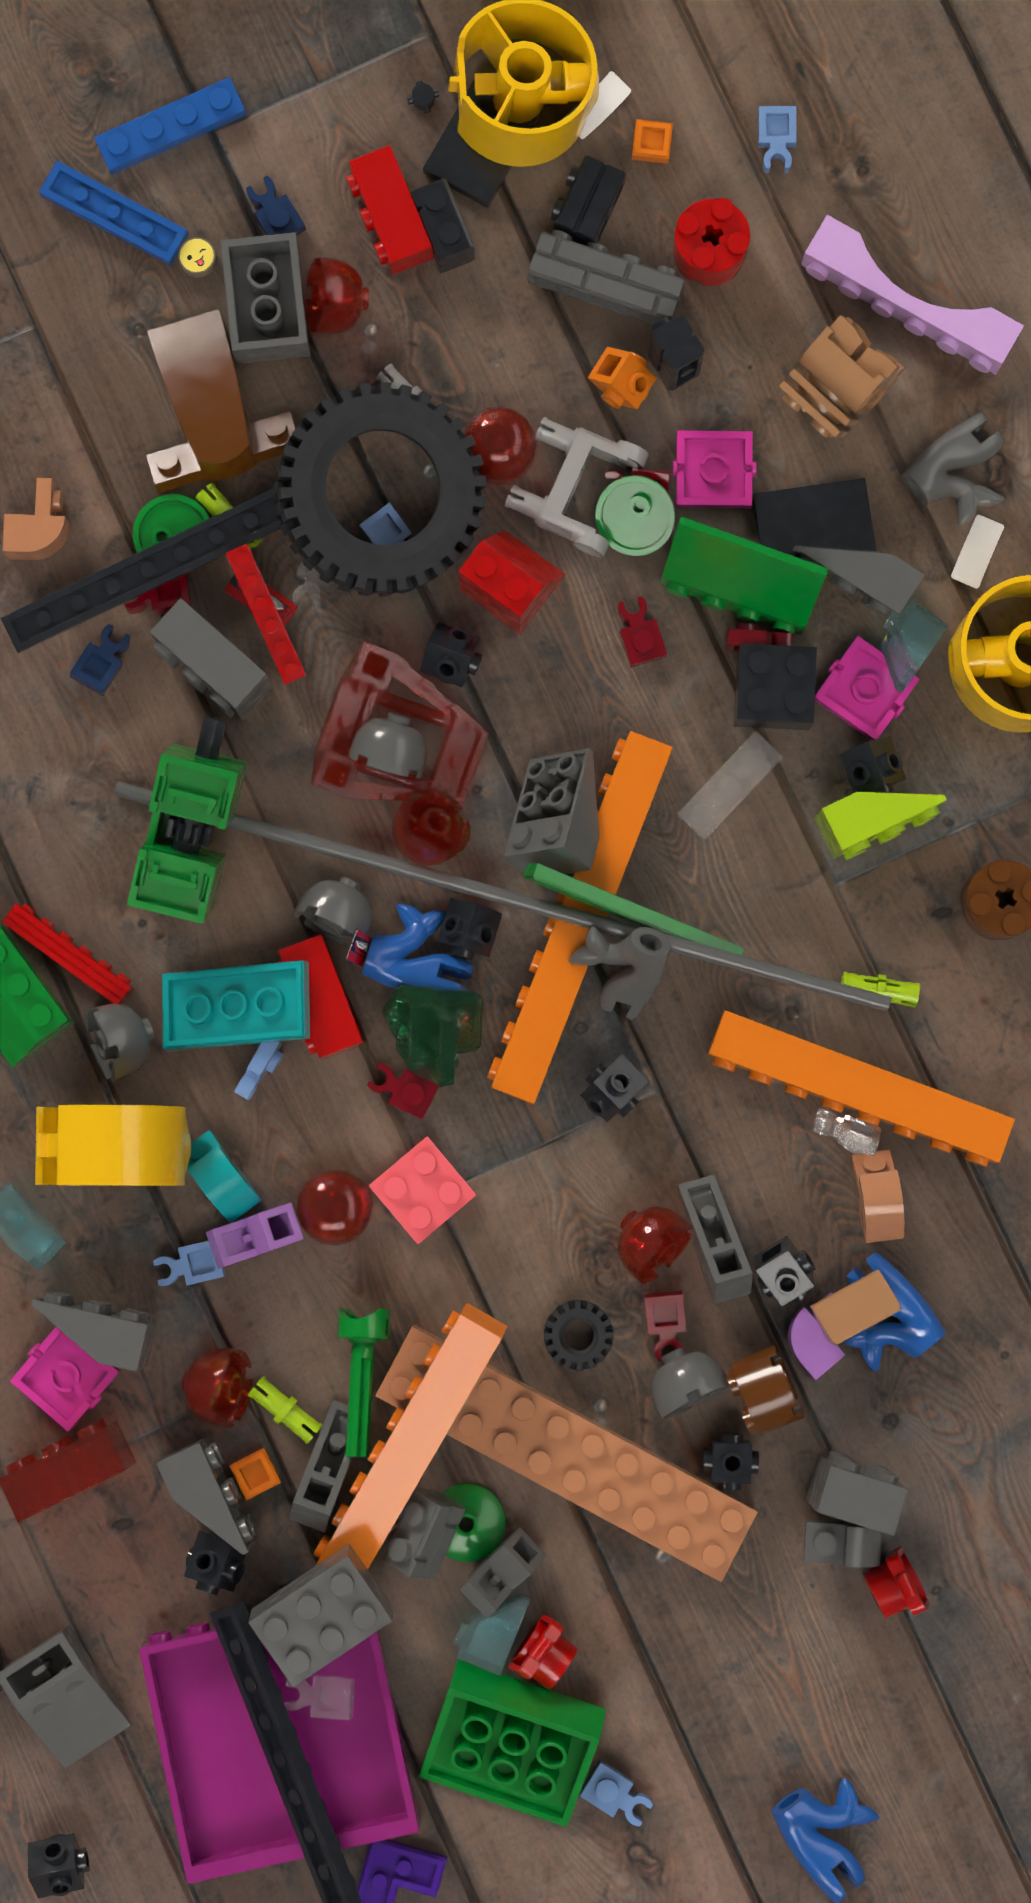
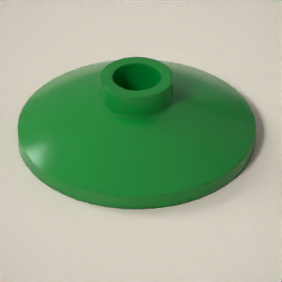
(488, 1521)

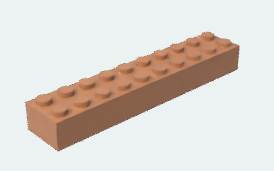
(586, 1463)

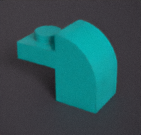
(220, 1178)

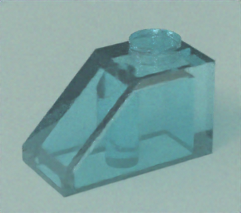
(909, 642)
(27, 1229)
(489, 1640)

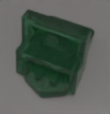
(434, 1027)

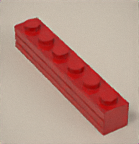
(265, 614)
(64, 952)

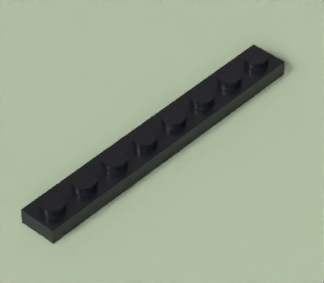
(142, 572)
(284, 1755)

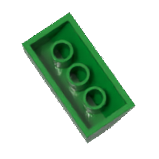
(28, 1006)

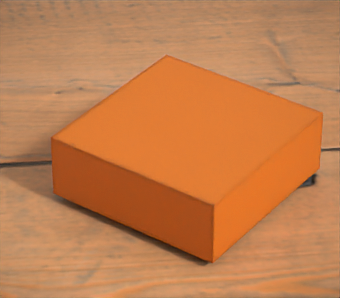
(652, 141)
(255, 1473)

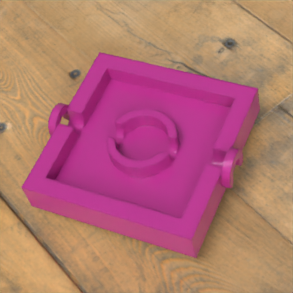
(714, 469)
(863, 690)
(63, 1379)

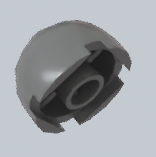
(391, 745)
(335, 909)
(119, 1039)
(685, 1382)

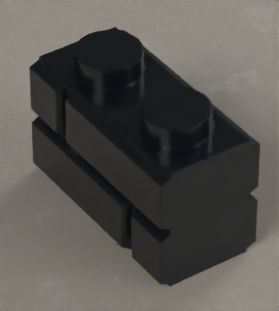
(589, 200)
(444, 225)
(675, 351)

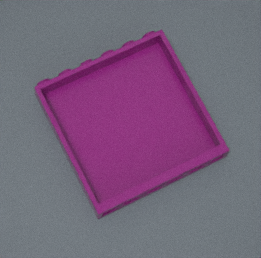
(217, 1772)

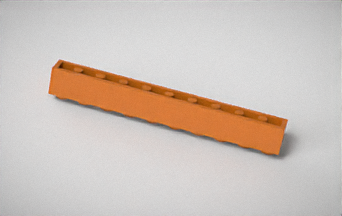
(556, 980)

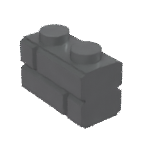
(424, 1533)

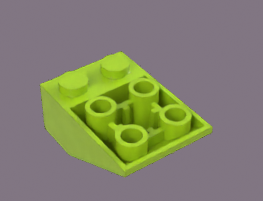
(867, 816)

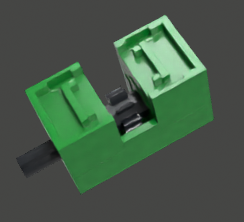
(188, 794)

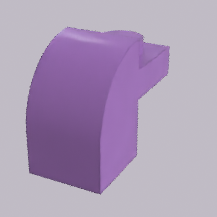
(254, 1235)
(810, 1344)

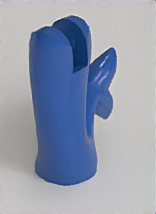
(387, 954)
(918, 1323)
(798, 1819)

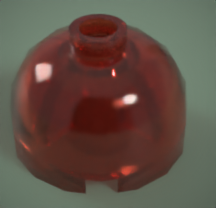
(335, 297)
(504, 442)
(430, 827)
(334, 1207)
(650, 1240)
(217, 1386)

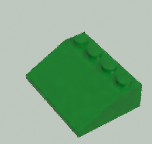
(742, 577)
(513, 1743)

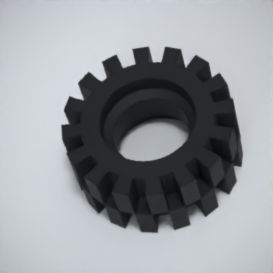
(595, 1352)

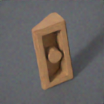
(855, 1308)

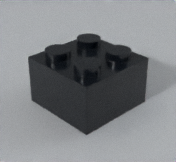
(775, 686)

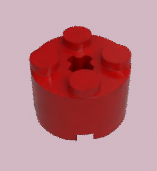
(715, 221)

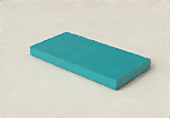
(236, 1005)

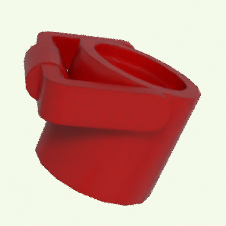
(896, 1585)
(543, 1653)

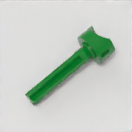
(363, 1334)

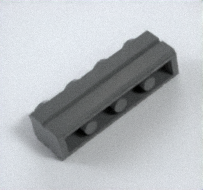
(605, 279)

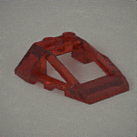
(357, 692)

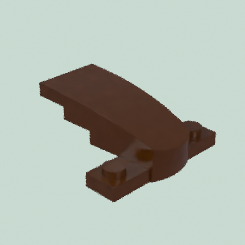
(209, 407)

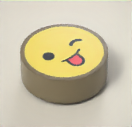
(197, 257)

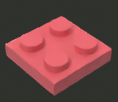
(422, 1190)

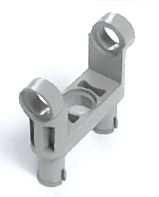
(579, 446)

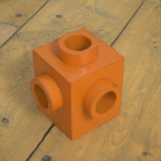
(622, 378)

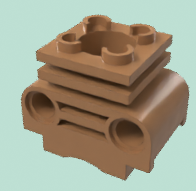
(841, 378)

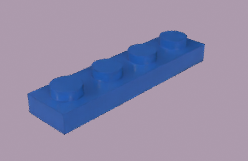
(170, 126)
(113, 213)

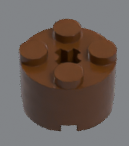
(980, 902)
(765, 1391)

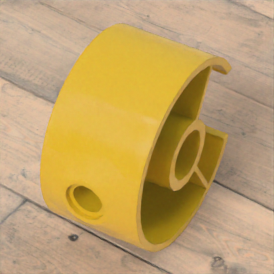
(525, 80)
(990, 659)
(112, 1145)

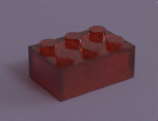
(66, 1469)

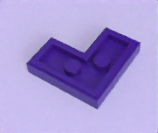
(400, 1865)

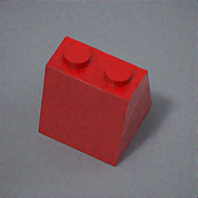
(508, 579)

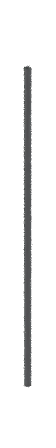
(534, 905)

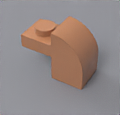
(38, 534)
(879, 1196)

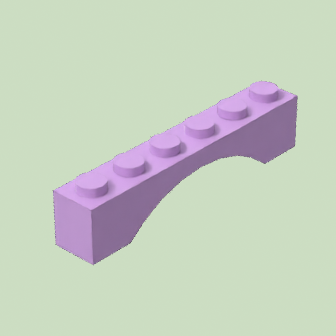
(976, 334)

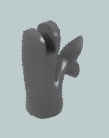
(955, 449)
(643, 950)

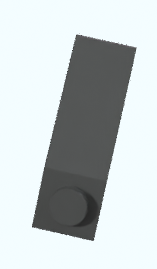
(715, 1240)
(324, 1472)

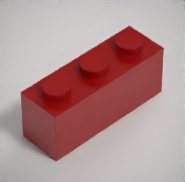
(389, 210)
(331, 1017)

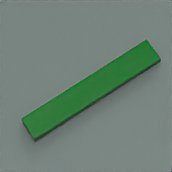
(621, 907)

